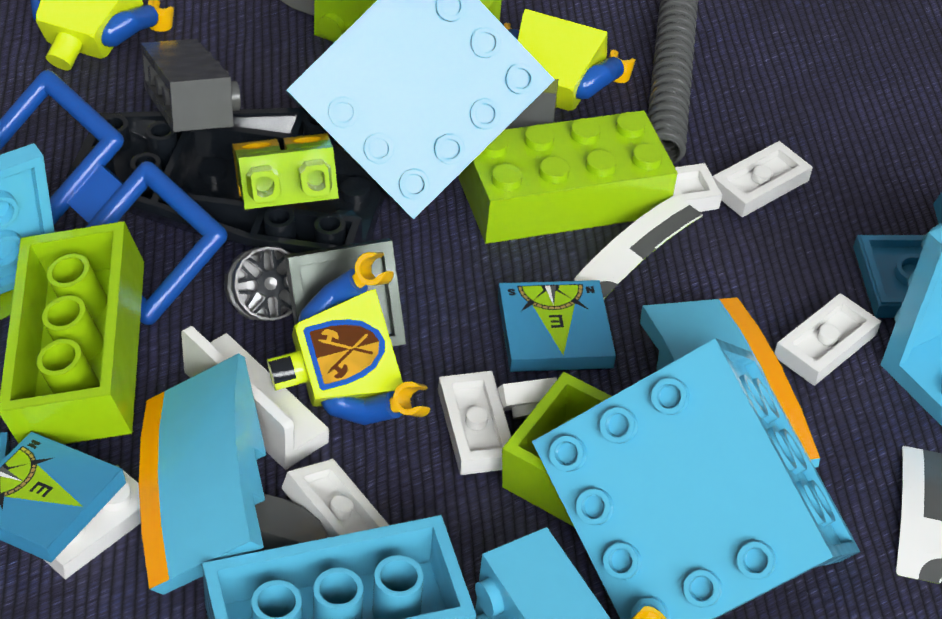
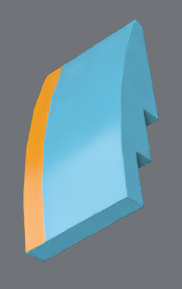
(688, 325)
(200, 474)

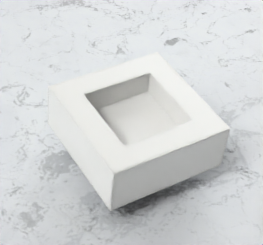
(697, 187)
(523, 396)

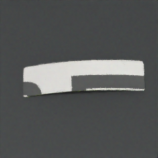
(638, 242)
(921, 516)

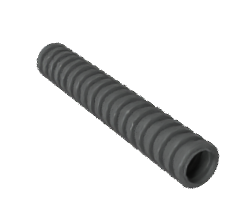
(673, 74)

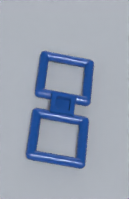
(104, 198)

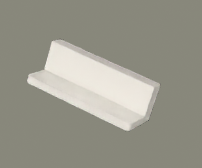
(286, 424)

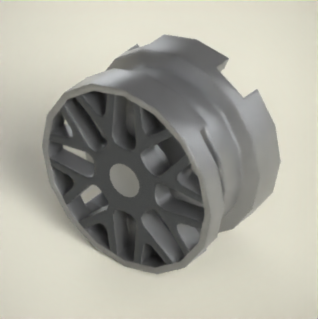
(259, 284)

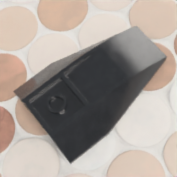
(205, 169)

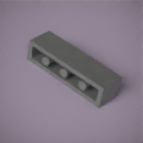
(189, 85)

